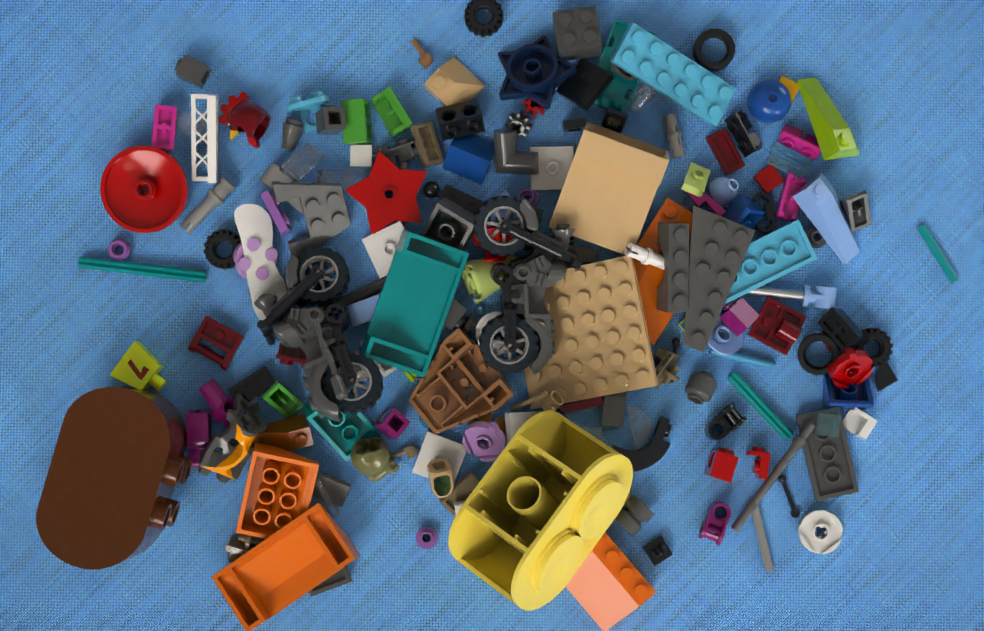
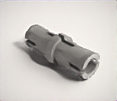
(673, 135)

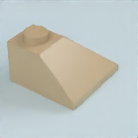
(453, 84)

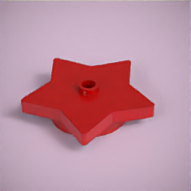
(372, 190)

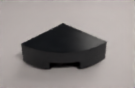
(884, 377)

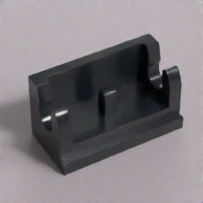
(842, 329)

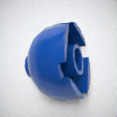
(769, 101)

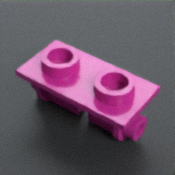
(792, 139)

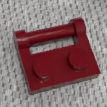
(219, 336)

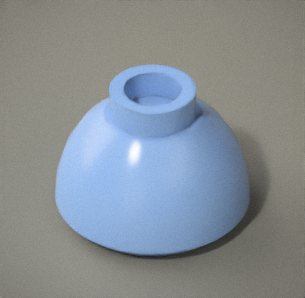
(723, 190)

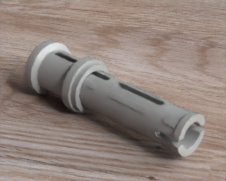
(214, 198)

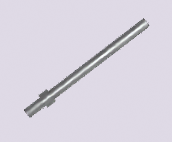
(798, 442)

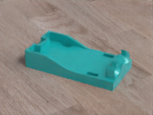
(615, 92)

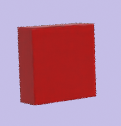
(768, 179)

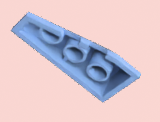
(825, 212)

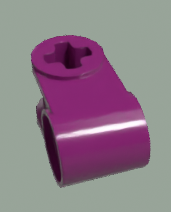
(714, 523)

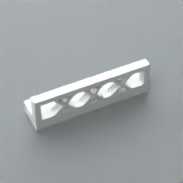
(212, 137)

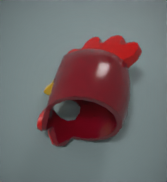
(245, 117)

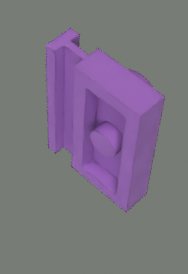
(281, 220)

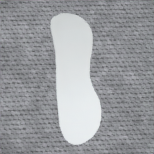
(256, 223)

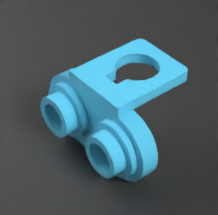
(303, 106)

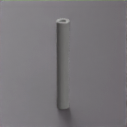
(762, 540)

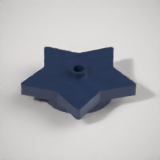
(533, 72)

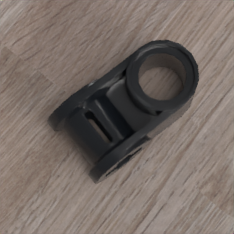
(727, 419)

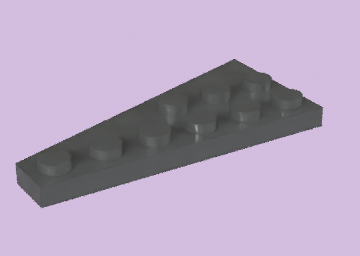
(714, 261)

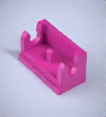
(164, 127)
(786, 206)

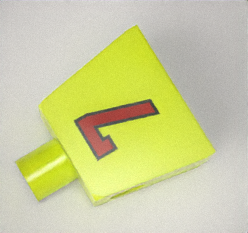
(139, 368)

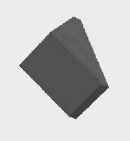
(857, 210)

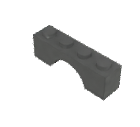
(674, 243)

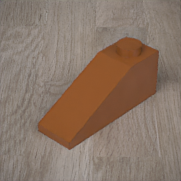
(287, 433)

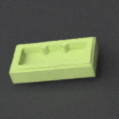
(696, 179)

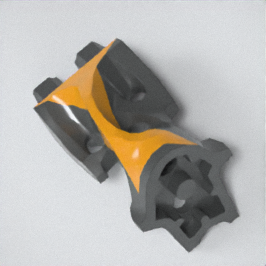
(231, 458)

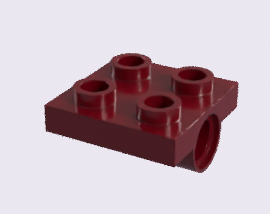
(777, 326)

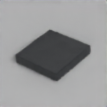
(585, 85)

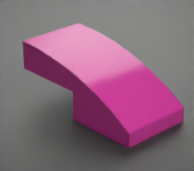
(713, 205)

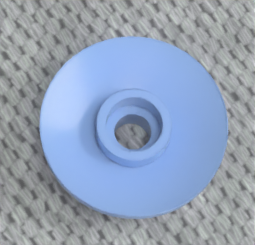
(728, 343)

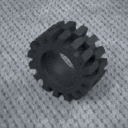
(483, 29)
(211, 245)
(884, 345)

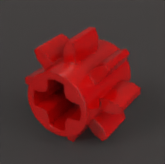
(534, 110)

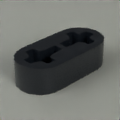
(769, 215)

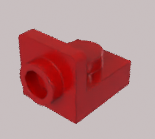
(761, 465)

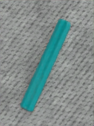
(760, 405)

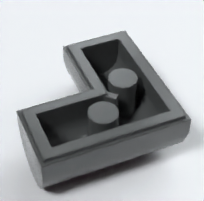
(510, 160)

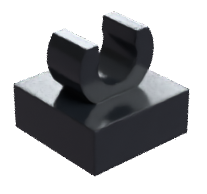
(657, 550)

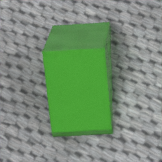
(283, 399)

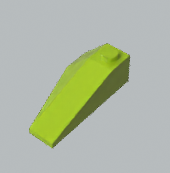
(829, 126)

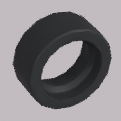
(730, 49)
(820, 370)

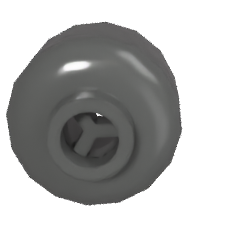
(700, 387)

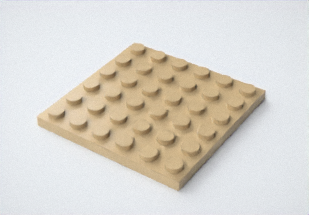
(597, 334)

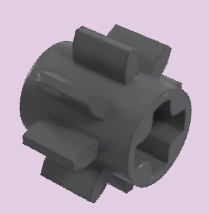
(523, 120)

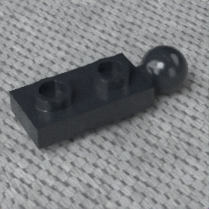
(432, 189)

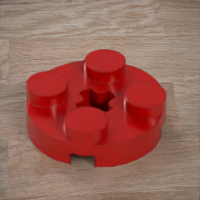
(841, 371)

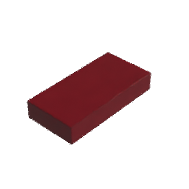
(725, 151)
(581, 404)

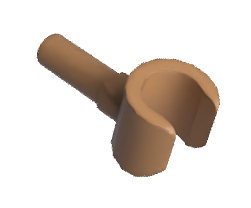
(425, 59)

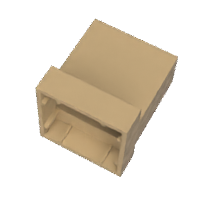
(610, 187)

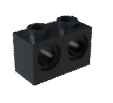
(460, 120)

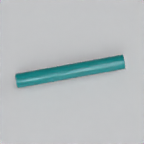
(937, 253)

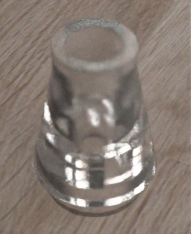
(641, 97)

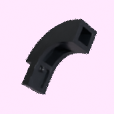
(653, 450)

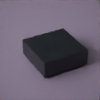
(573, 125)

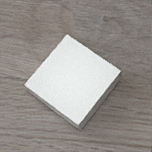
(361, 155)

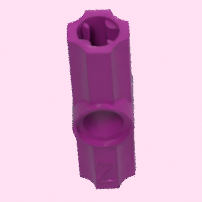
(218, 401)

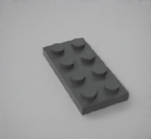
(828, 459)

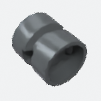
(634, 515)

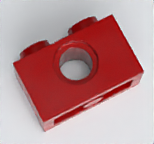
(721, 464)

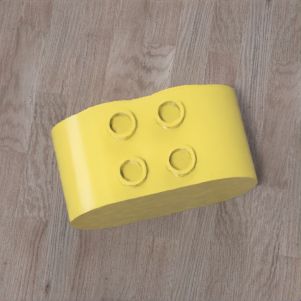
(540, 509)

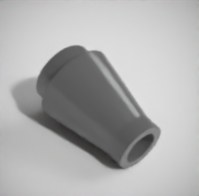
(291, 132)

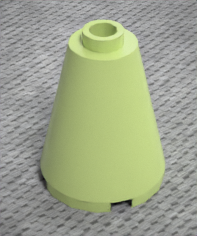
(478, 278)

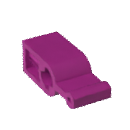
(198, 432)

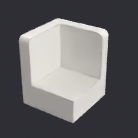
(858, 422)

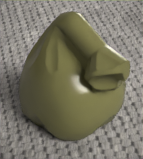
(372, 458)

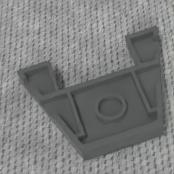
(322, 209)

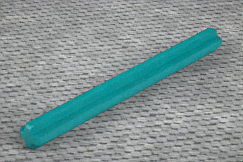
(142, 269)

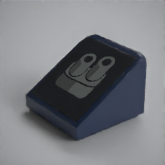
(614, 120)

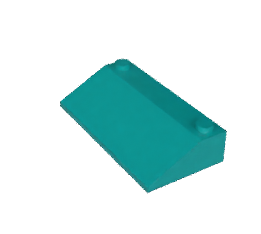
(413, 303)

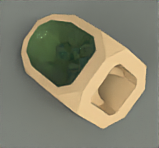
(440, 477)

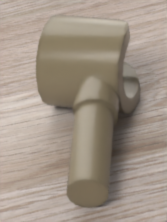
(410, 451)

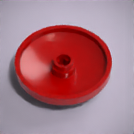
(144, 189)

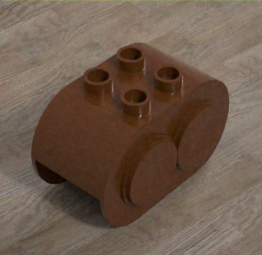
(113, 477)

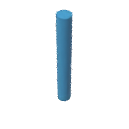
(747, 359)

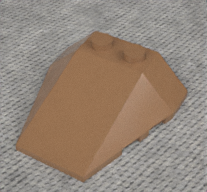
(441, 393)

